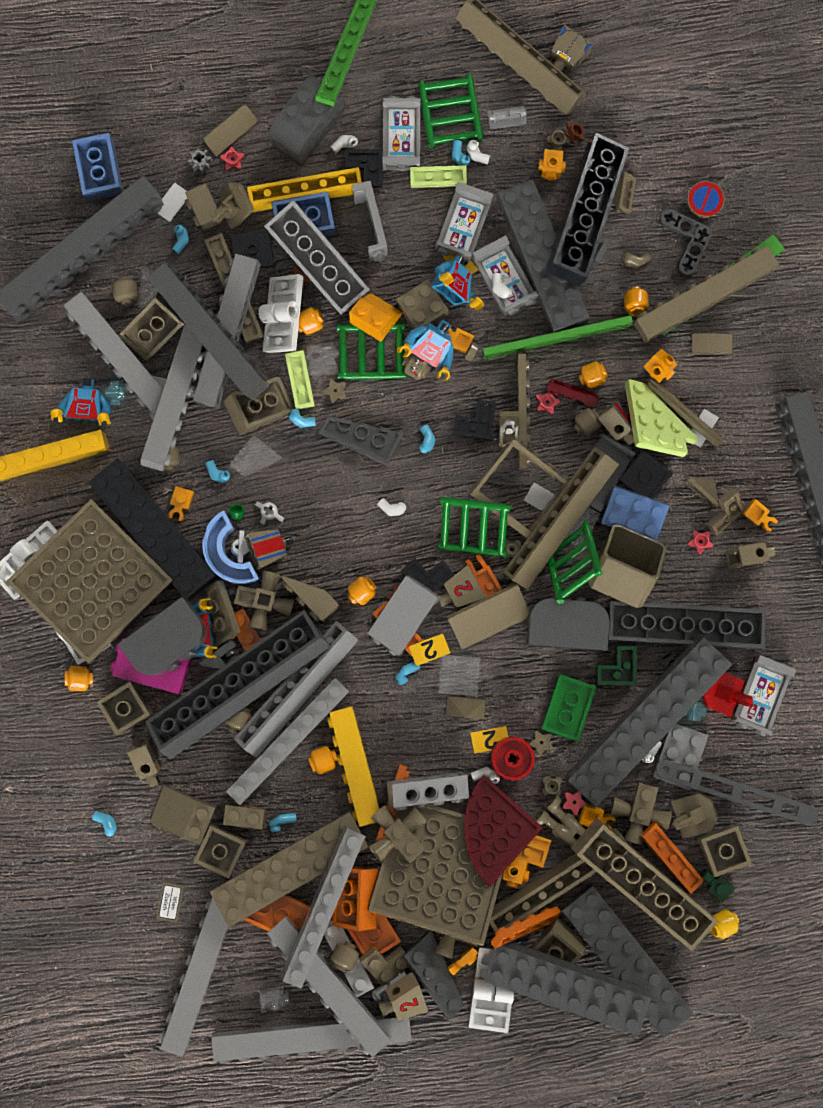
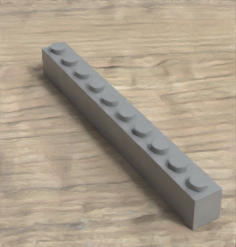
(298, 1039)

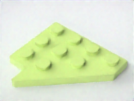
(654, 423)

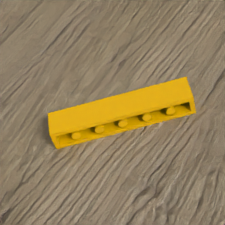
(335, 183)
(53, 454)
(355, 764)

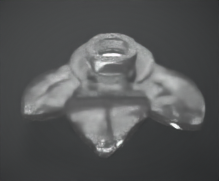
(324, 363)

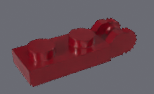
(573, 392)

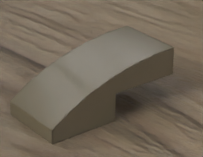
(712, 343)

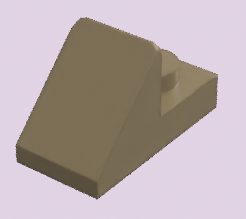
(508, 426)

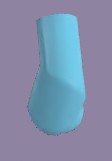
(460, 158)
(182, 239)
(300, 421)
(429, 439)
(215, 474)
(405, 670)
(281, 819)
(107, 821)

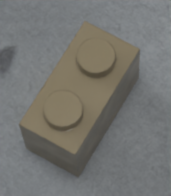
(203, 206)
(244, 816)

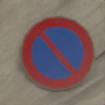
(705, 199)

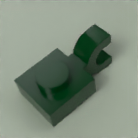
(718, 886)

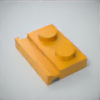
(536, 851)

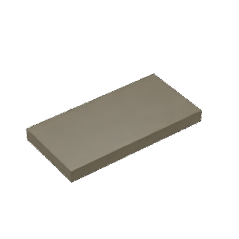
(489, 616)

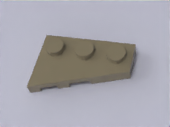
(224, 619)

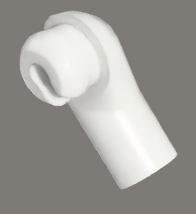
(344, 141)
(475, 154)
(499, 288)
(392, 510)
(650, 756)
(488, 772)

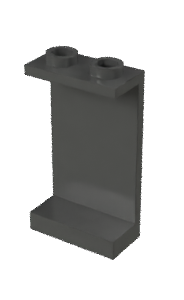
(619, 453)

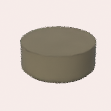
(471, 352)

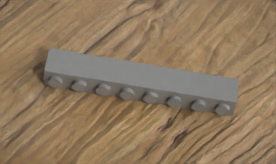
(232, 313)
(115, 352)
(173, 402)
(294, 692)
(288, 741)
(322, 907)
(195, 981)
(334, 993)

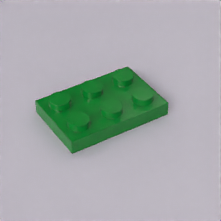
(568, 707)

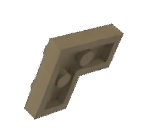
(731, 510)
(384, 968)

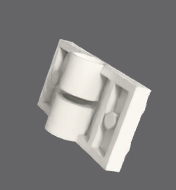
(282, 313)
(22, 552)
(489, 1003)

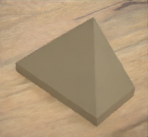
(624, 193)
(705, 489)
(465, 707)

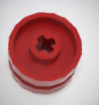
(524, 758)

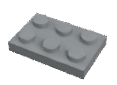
(683, 747)

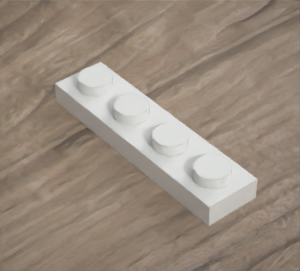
(358, 977)

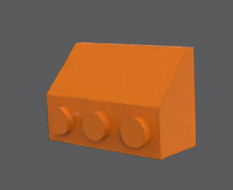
(355, 900)

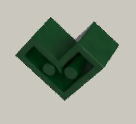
(624, 668)

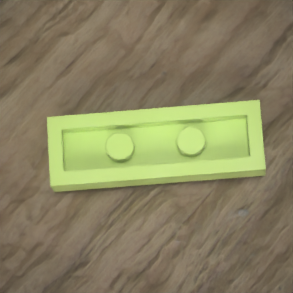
(437, 176)
(299, 380)

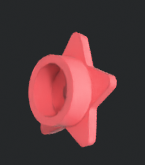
(232, 154)
(547, 397)
(705, 541)
(569, 802)

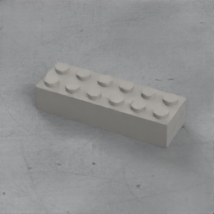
(316, 257)

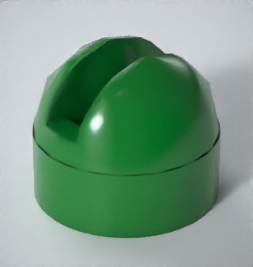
(236, 512)

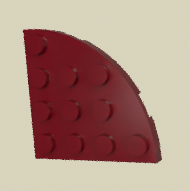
(495, 830)

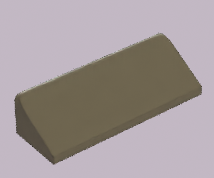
(230, 130)

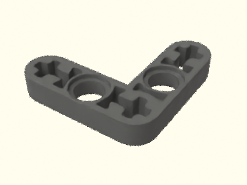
(692, 234)

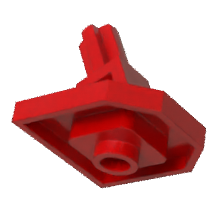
(725, 694)

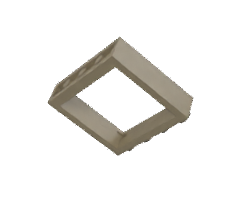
(534, 457)

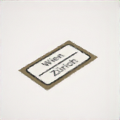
(170, 902)

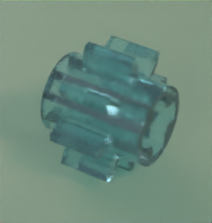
(115, 393)
(696, 712)

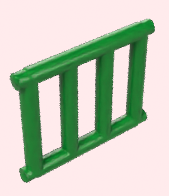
(470, 98)
(362, 374)
(485, 507)
(592, 557)

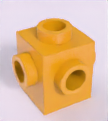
(552, 164)
(661, 366)
(522, 876)

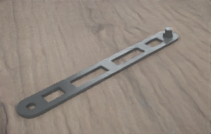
(805, 813)

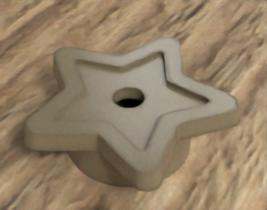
(335, 395)
(536, 742)

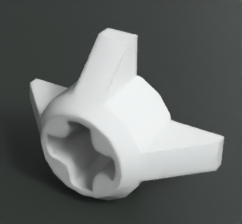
(268, 514)
(242, 548)

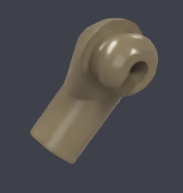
(634, 261)

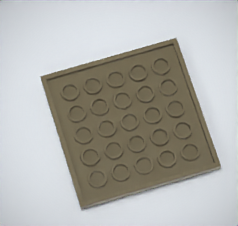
(89, 581)
(440, 885)

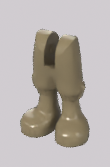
(569, 825)

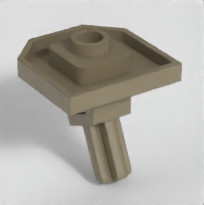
(233, 205)
(694, 815)

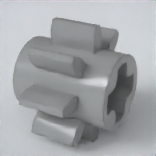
(195, 160)

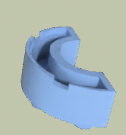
(216, 556)

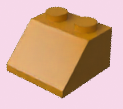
(374, 316)

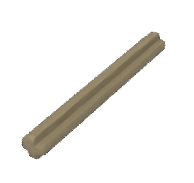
(684, 412)

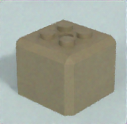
(628, 566)

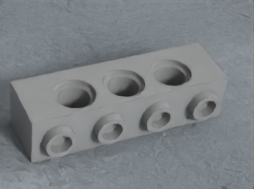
(398, 788)

